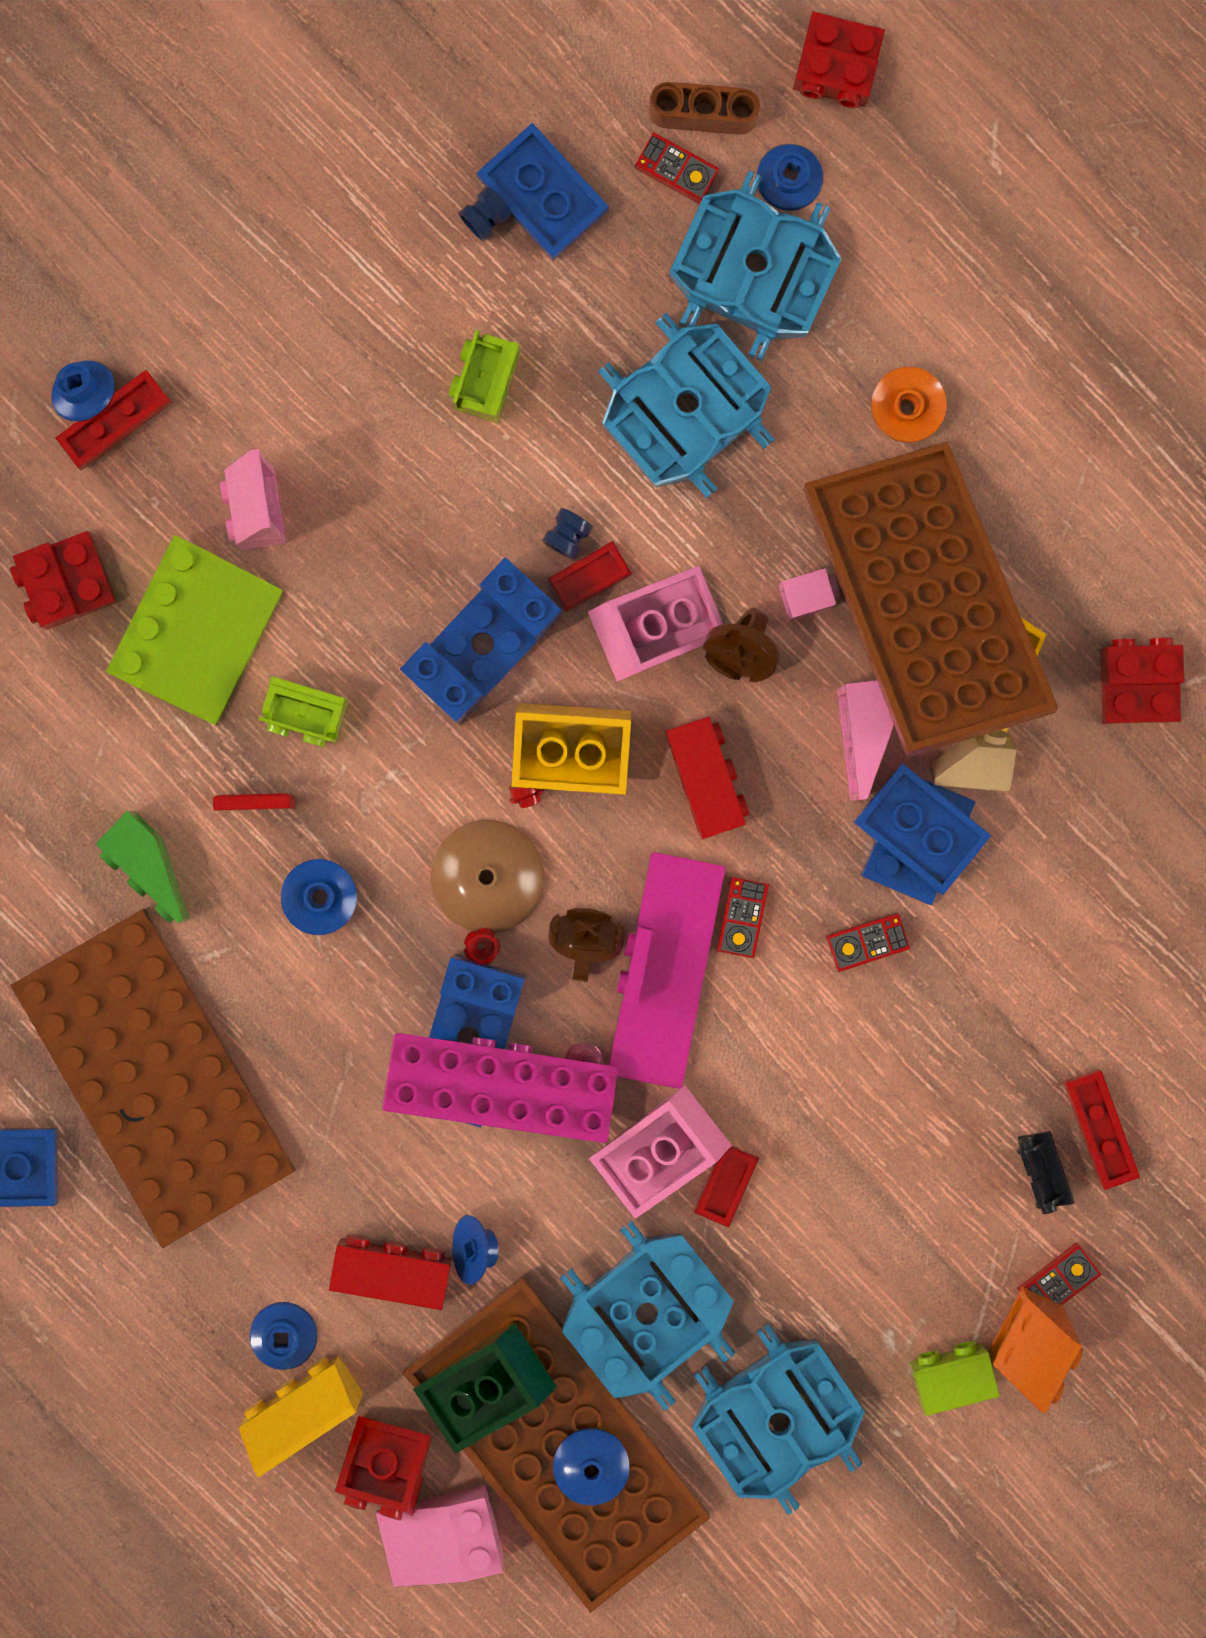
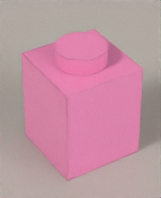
(809, 594)

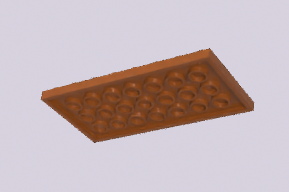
(929, 599)
(142, 1043)
(589, 1545)

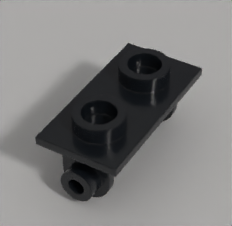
(1046, 1171)

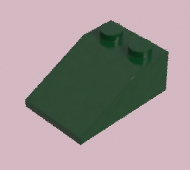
(486, 1388)

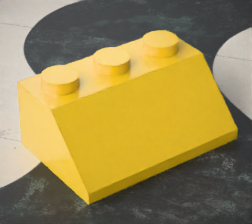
(571, 748)
(299, 1413)

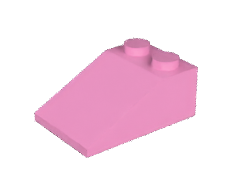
(253, 502)
(655, 622)
(865, 734)
(660, 1152)
(444, 1540)

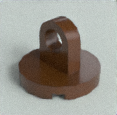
(742, 648)
(586, 938)

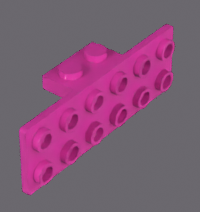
(665, 969)
(499, 1087)

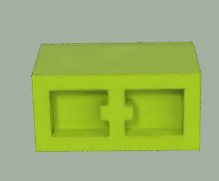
(485, 376)
(303, 710)
(954, 1378)

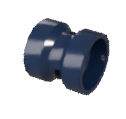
(485, 214)
(567, 534)

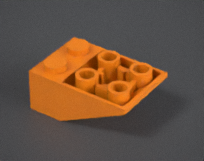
(1036, 1348)

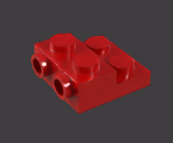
(838, 60)
(62, 580)
(1141, 681)
(383, 1468)

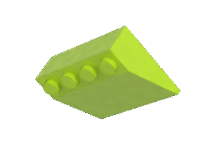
(194, 630)

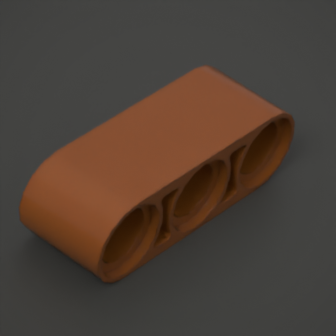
(721, 98)

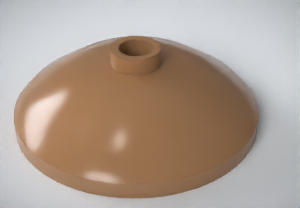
(507, 855)

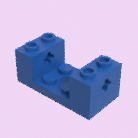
(507, 610)
(477, 998)

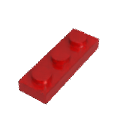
(124, 414)
(1101, 1129)

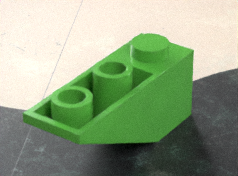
(144, 858)

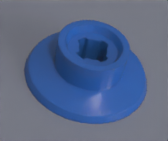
(782, 191)
(84, 401)
(473, 1249)
(283, 1318)

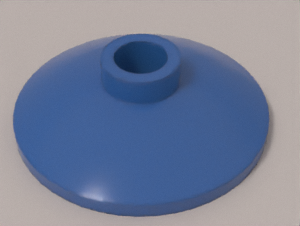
(299, 901)
(587, 1448)

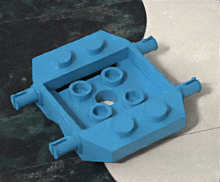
(746, 294)
(700, 432)
(659, 1343)
(767, 1390)

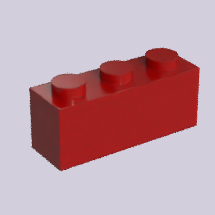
(707, 777)
(390, 1272)

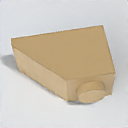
(977, 763)

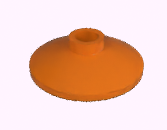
(919, 389)

